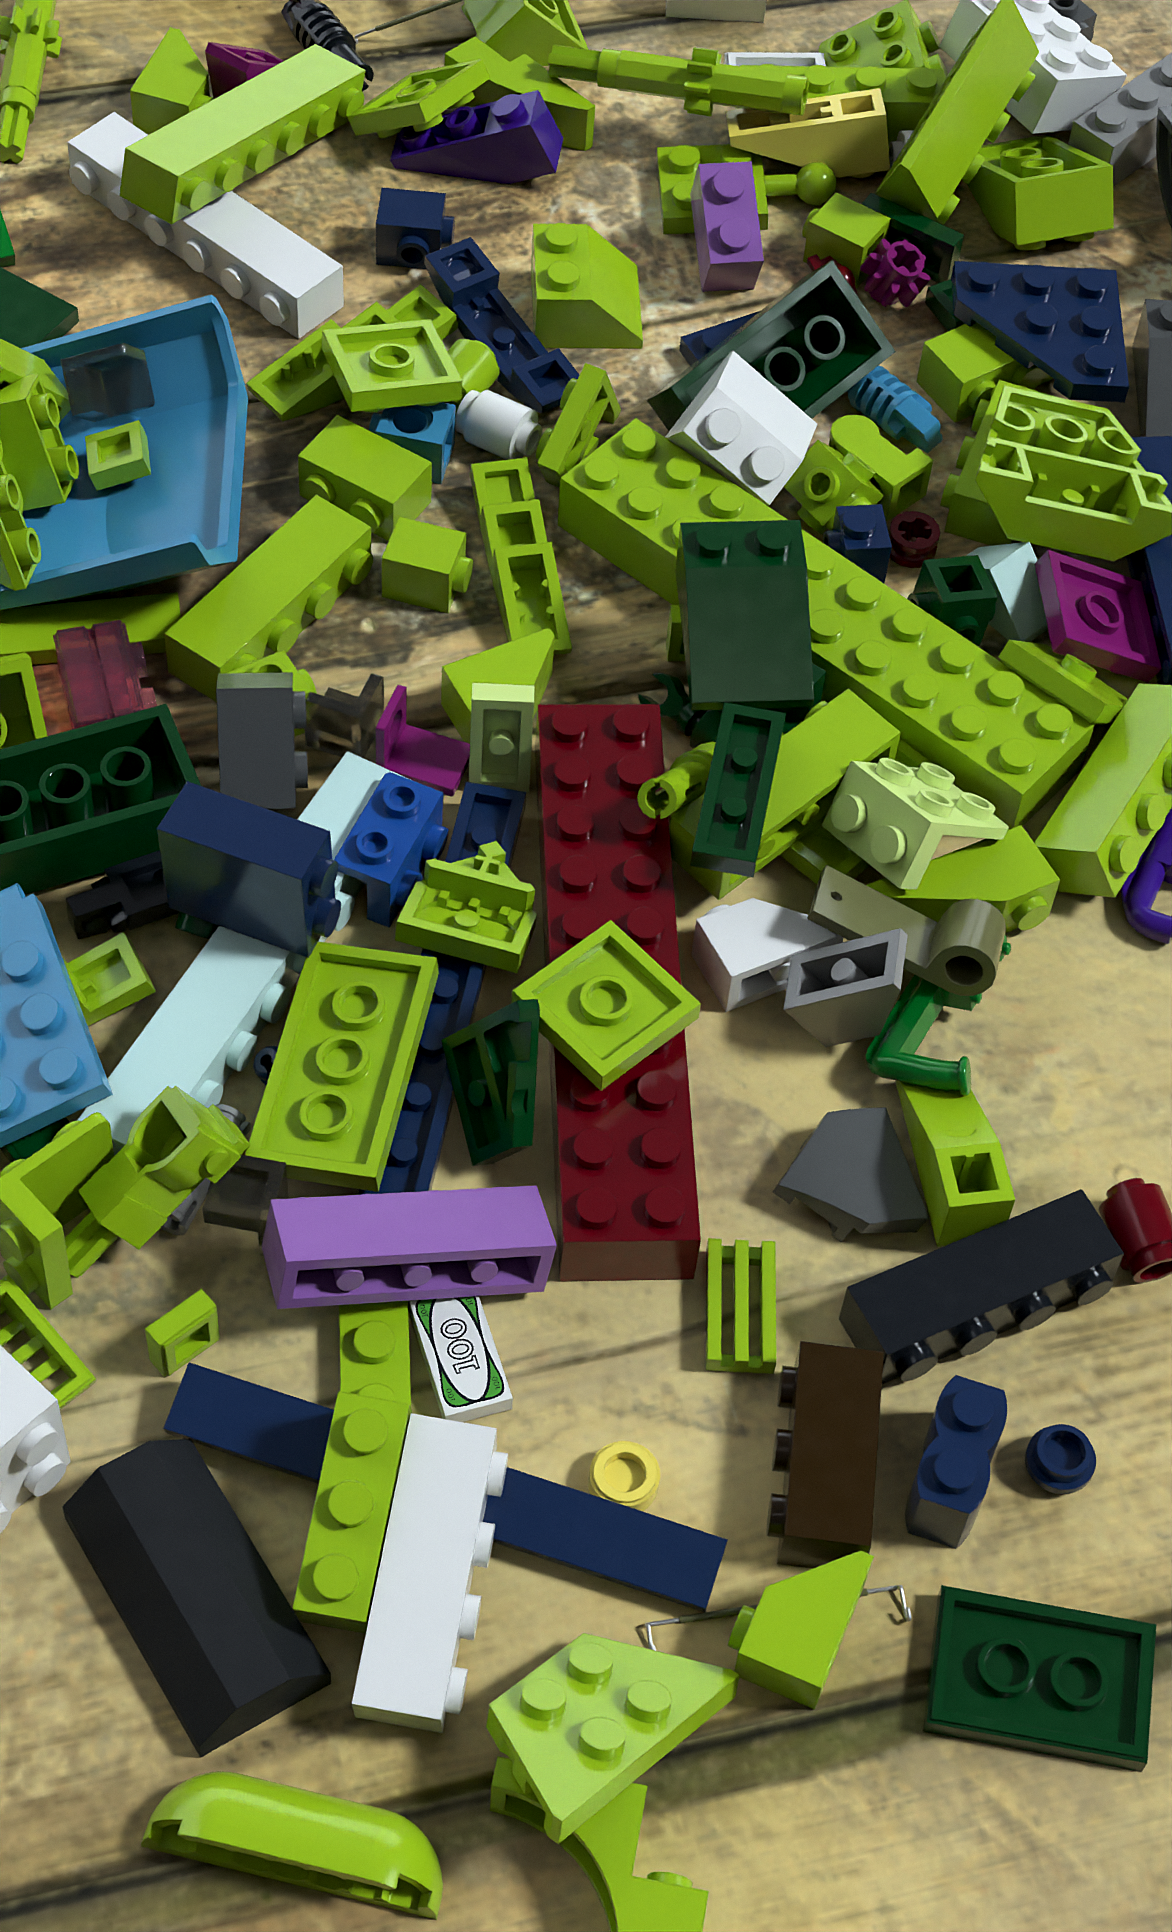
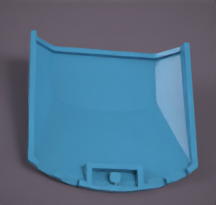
(196, 433)

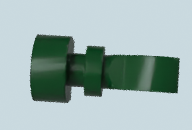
(699, 724)

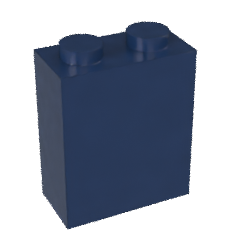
(249, 869)

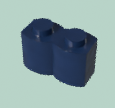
(956, 1461)

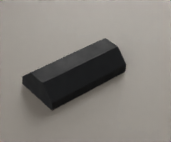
(193, 1592)

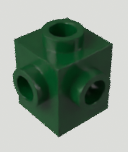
(957, 594)

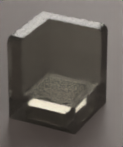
(108, 382)
(344, 721)
(245, 1193)

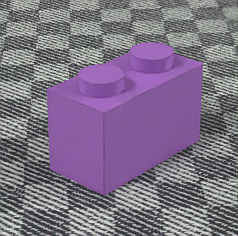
(726, 226)

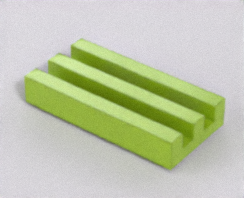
(741, 1256)

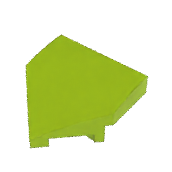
(471, 910)

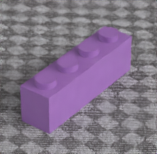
(407, 1246)

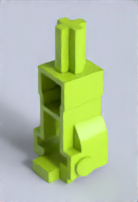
(164, 1161)

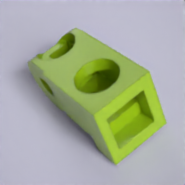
(897, 476)

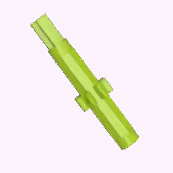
(26, 44)
(696, 81)

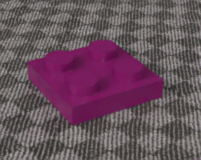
(1097, 616)

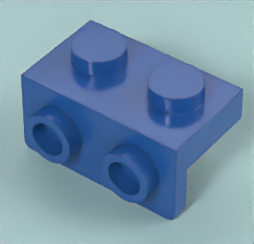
(393, 842)

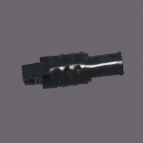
(316, 24)

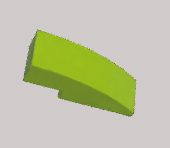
(568, 108)

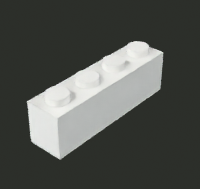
(427, 1574)

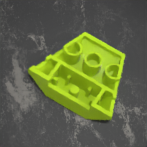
(1069, 478)

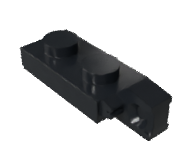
(123, 899)

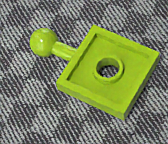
(678, 168)

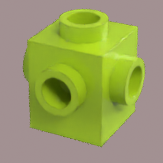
(829, 481)

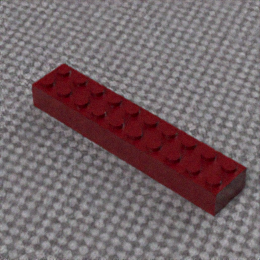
(627, 1149)

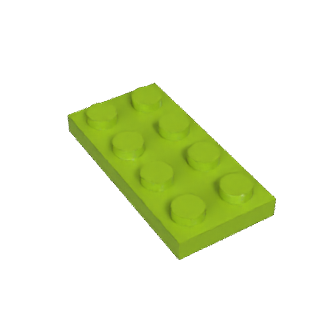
(344, 1064)

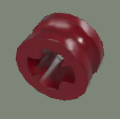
(916, 525)

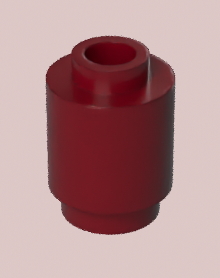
(1141, 1226)

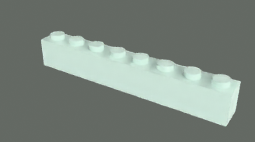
(231, 986)

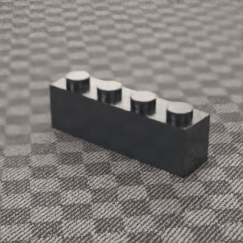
(982, 1286)

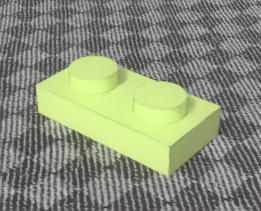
(501, 735)

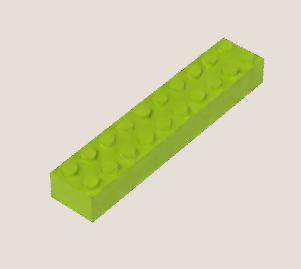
(912, 669)

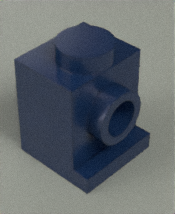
(862, 538)

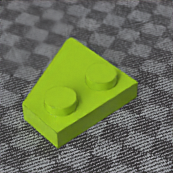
(572, 439)

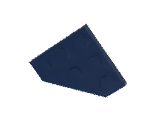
(1050, 319)

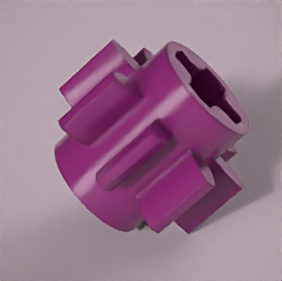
(895, 273)

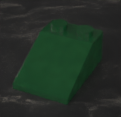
(745, 614)

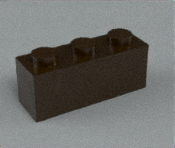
(826, 1454)

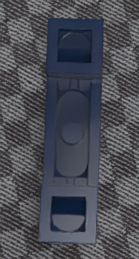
(470, 290)

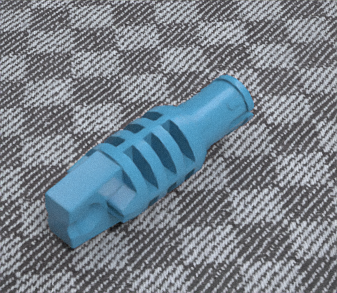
(896, 409)

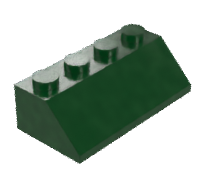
(805, 343)

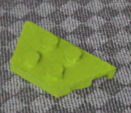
(600, 1721)

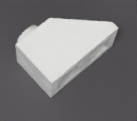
(750, 946)

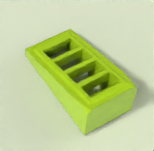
(45, 1337)

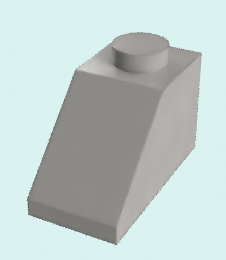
(846, 987)

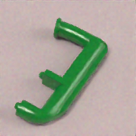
(893, 1051)

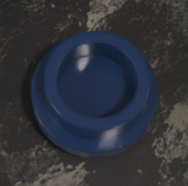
(1060, 1459)

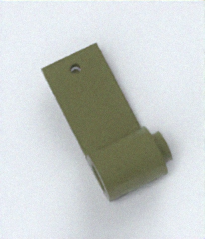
(954, 953)

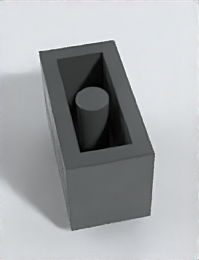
(258, 738)

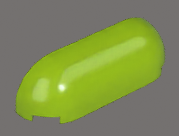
(299, 1840)

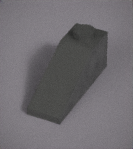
(1154, 368)

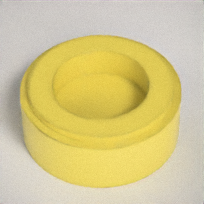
(625, 1475)

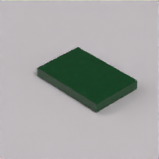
(1041, 1678)

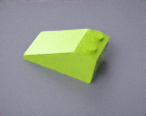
(1043, 191)

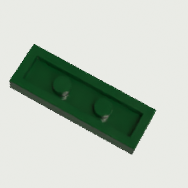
(738, 790)

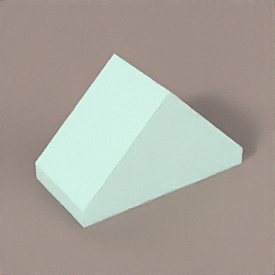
(1014, 578)

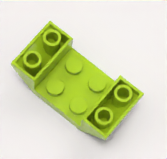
(33, 473)

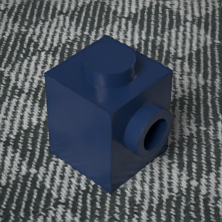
(411, 227)

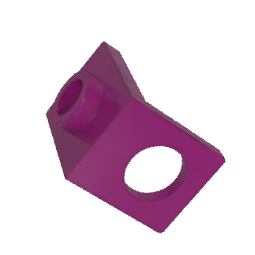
(418, 752)

